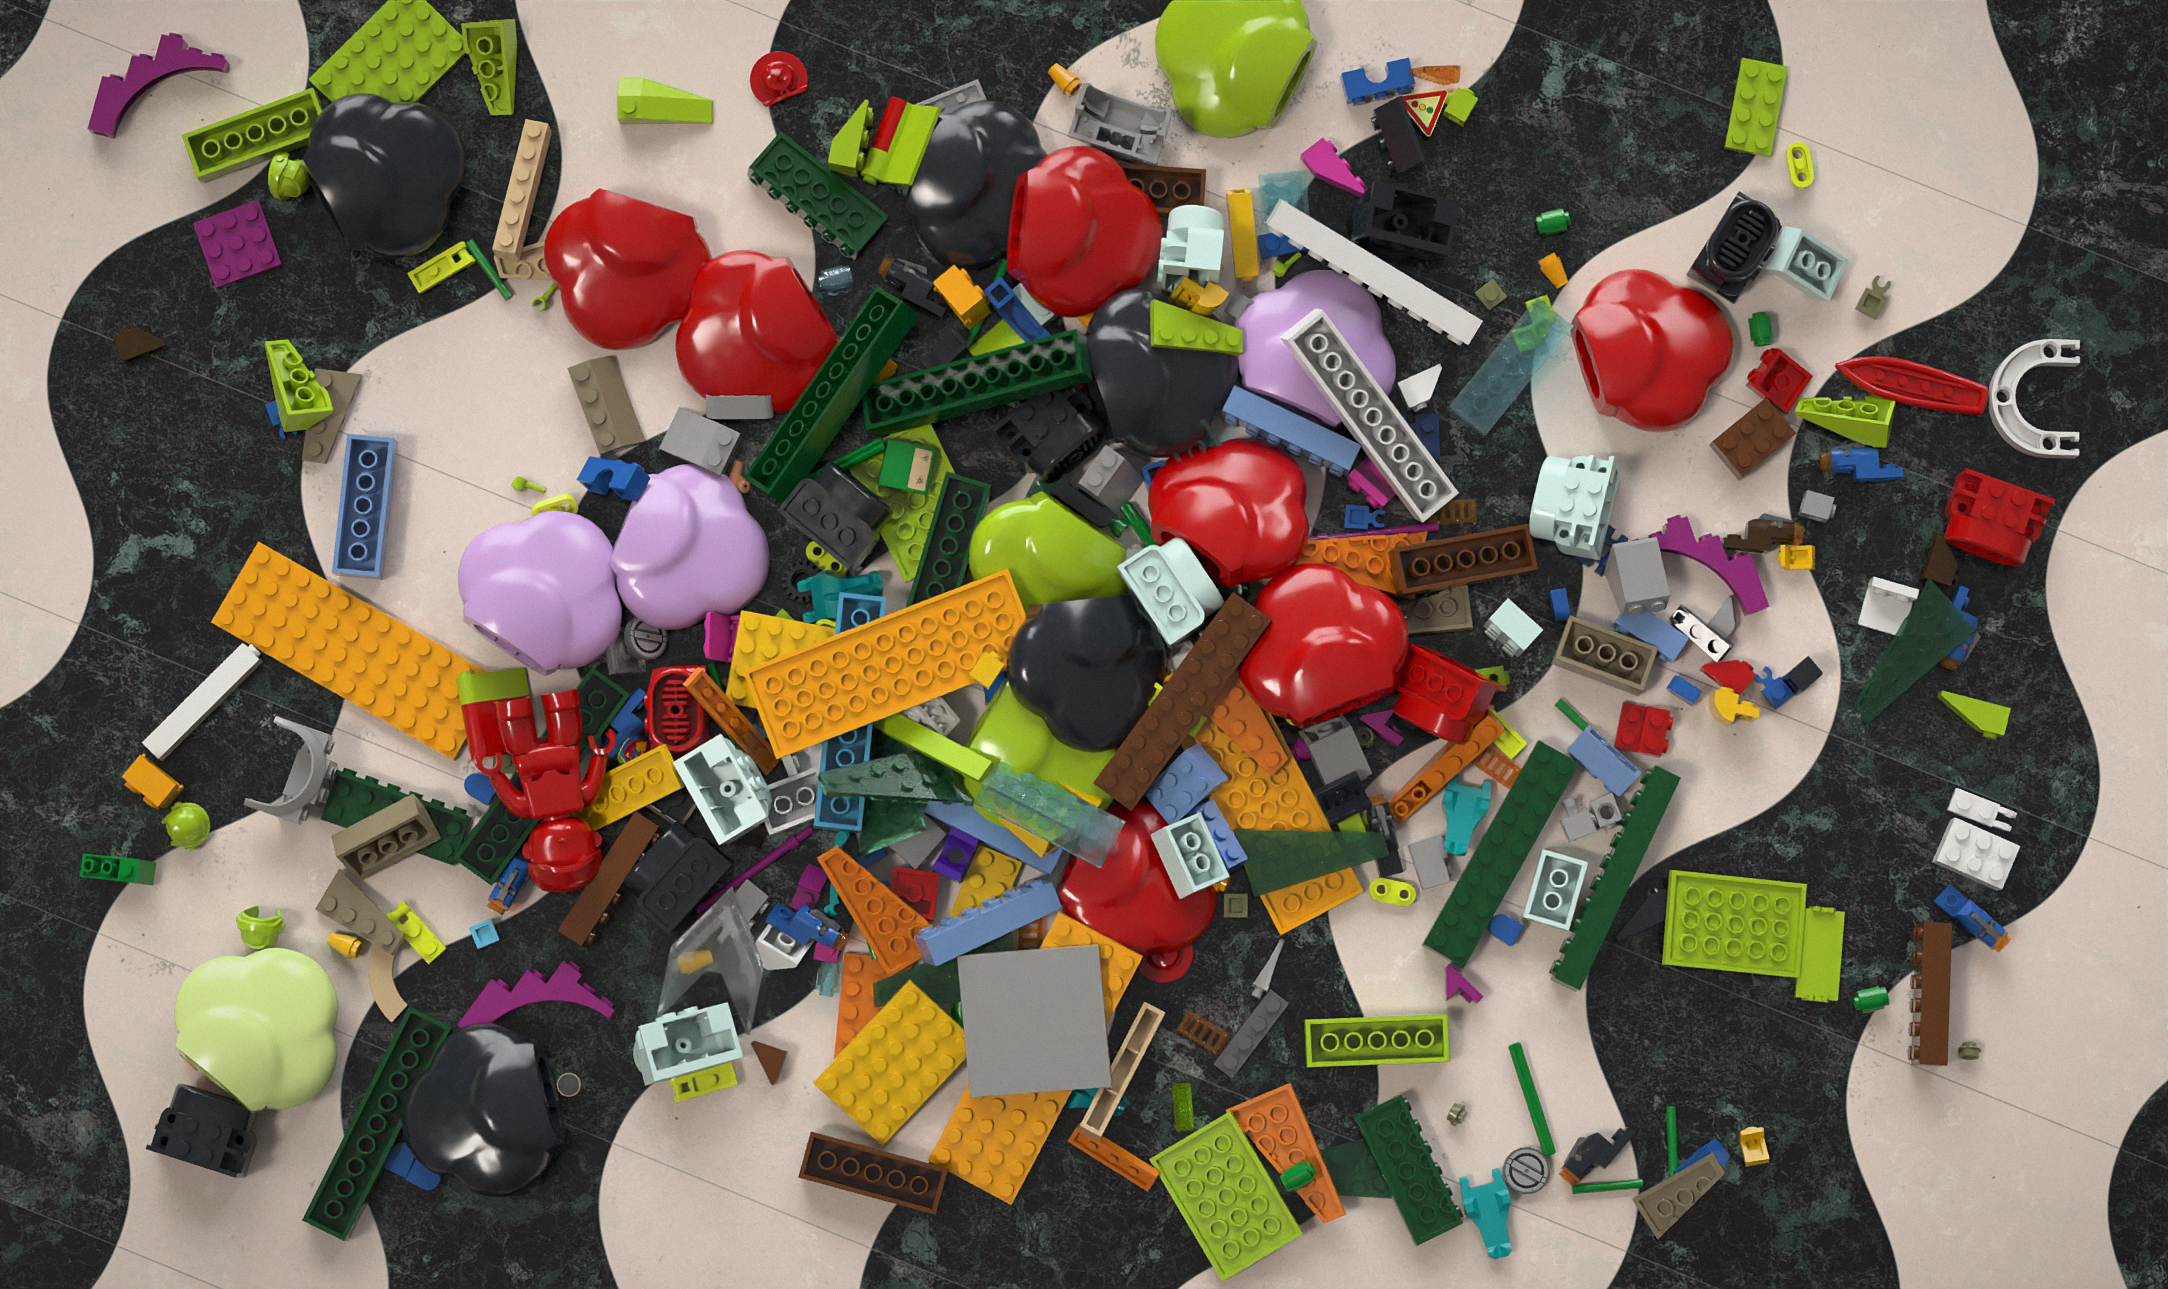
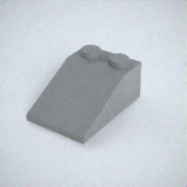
(700, 441)

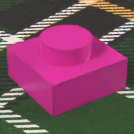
(825, 953)

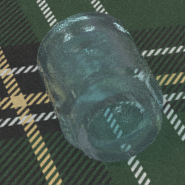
(835, 278)
(828, 979)

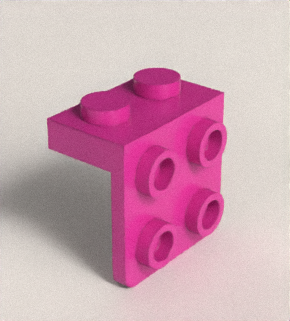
(1371, 483)
(720, 636)

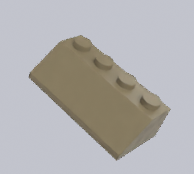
(606, 405)
(1604, 656)
(385, 837)

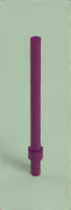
(1427, 527)
(792, 842)

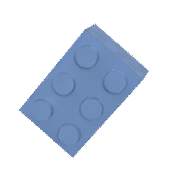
(1185, 784)

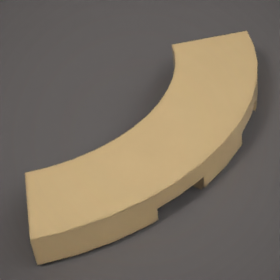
(383, 984)

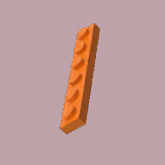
(731, 720)

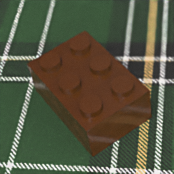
(1752, 439)

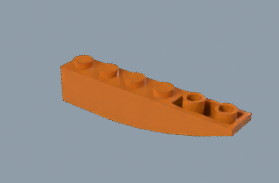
(1444, 767)

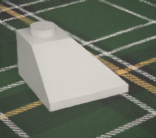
(779, 949)

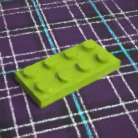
(1755, 107)

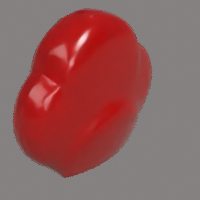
(1080, 232)
(623, 267)
(752, 330)
(1650, 349)
(1233, 508)
(1325, 647)
(1133, 893)

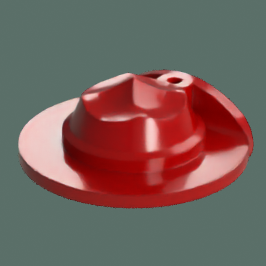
(778, 77)
(1166, 966)

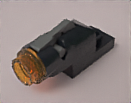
(916, 285)
(1380, 820)
(1592, 1151)

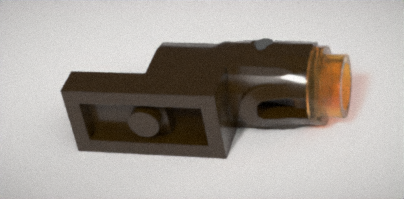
(1762, 532)

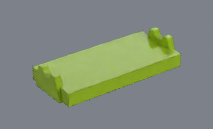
(1820, 955)

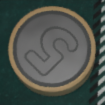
(569, 1084)

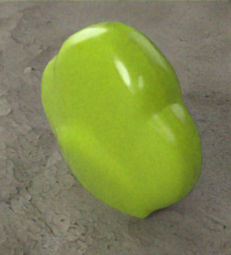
(1233, 61)
(1047, 552)
(1024, 741)

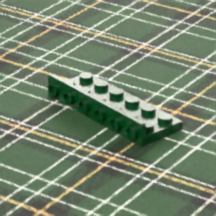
(816, 195)
(359, 798)
(1409, 1169)

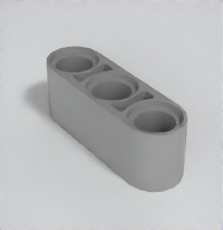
(739, 407)

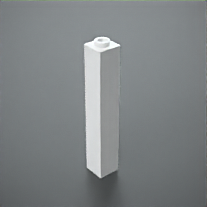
(203, 701)

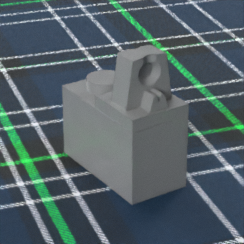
(1429, 862)

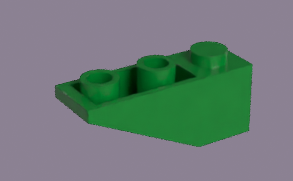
(118, 869)

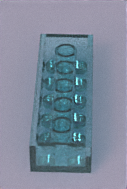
(1510, 367)
(1050, 813)

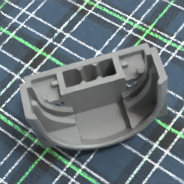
(1119, 126)
(308, 777)

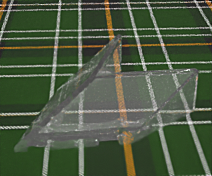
(717, 944)

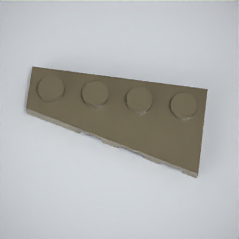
(322, 435)
(1439, 613)
(355, 911)
(1675, 1195)

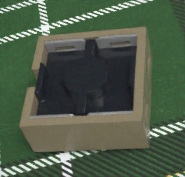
(675, 807)

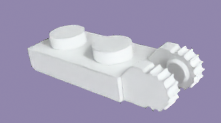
(1979, 809)

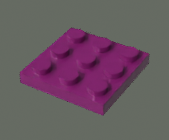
(237, 244)

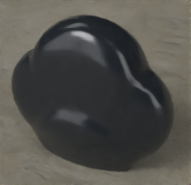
(385, 172)
(969, 182)
(1151, 393)
(1087, 668)
(485, 1111)

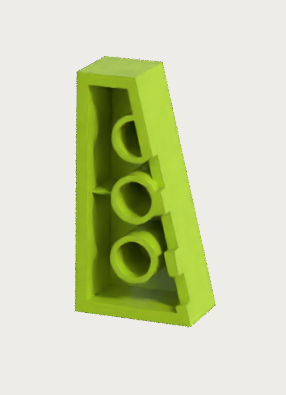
(1186, 330)

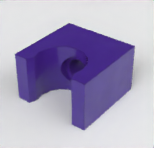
(956, 841)

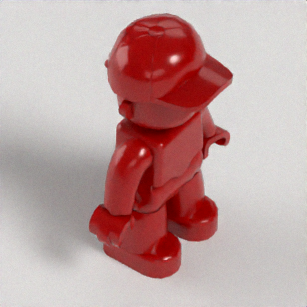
(563, 846)

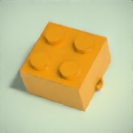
(962, 296)
(152, 782)

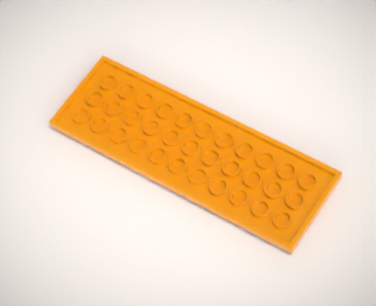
(348, 648)
(884, 664)
(1277, 802)
(1000, 1136)

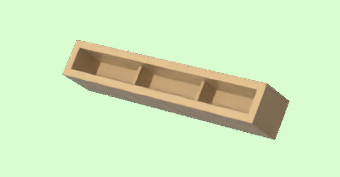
(522, 190)
(1122, 1071)

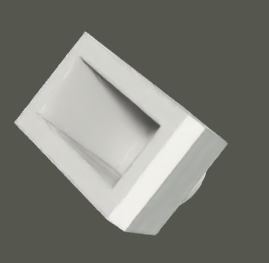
(1419, 388)

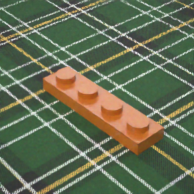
(1116, 1159)

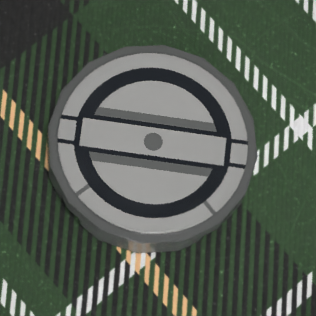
(644, 640)
(1526, 1170)

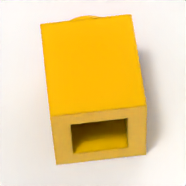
(987, 669)

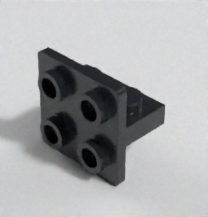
(1342, 798)

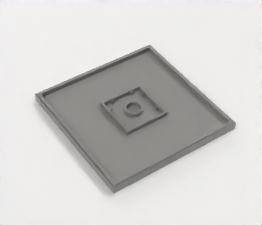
(1034, 1020)

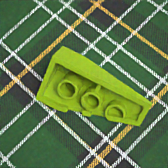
(493, 56)
(654, 103)
(297, 393)
(1860, 420)

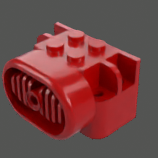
(1994, 517)
(1442, 694)
(664, 697)

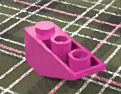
(1327, 166)

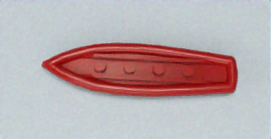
(1915, 384)

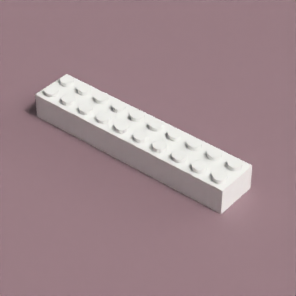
(1374, 272)
(1369, 414)

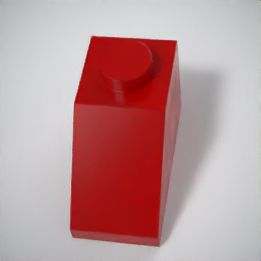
(1730, 674)

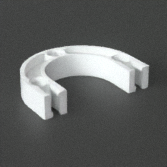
(2006, 415)

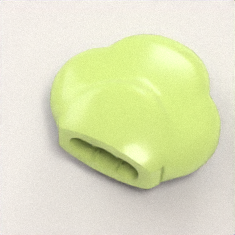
(260, 1027)

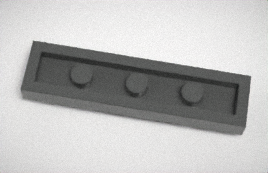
(1251, 1033)

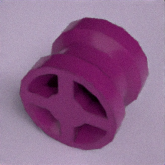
(1299, 750)

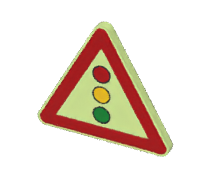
(1425, 108)

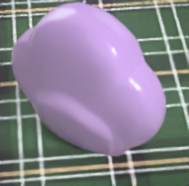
(1272, 370)
(688, 550)
(542, 590)

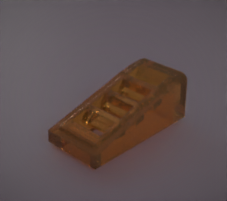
(1440, 74)
(1472, 519)
(1491, 773)
(1038, 940)
(1222, 1041)

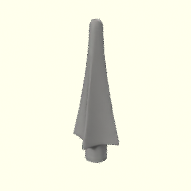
(1263, 980)

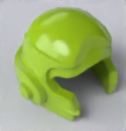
(286, 177)
(187, 825)
(259, 932)

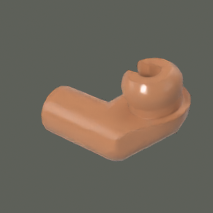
(737, 477)

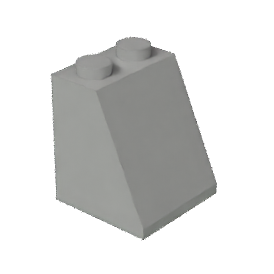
(1110, 480)
(1637, 577)
(1335, 750)
(919, 846)

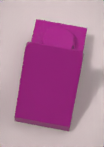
(1377, 722)
(809, 887)
(1456, 981)

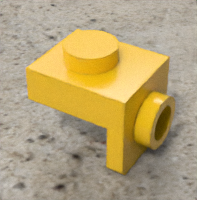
(1797, 557)
(1753, 1146)

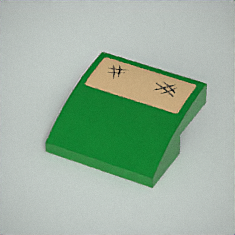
(906, 467)

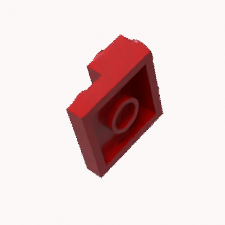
(1778, 379)
(1643, 730)
(917, 889)

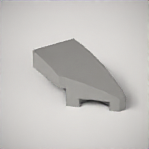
(1724, 619)

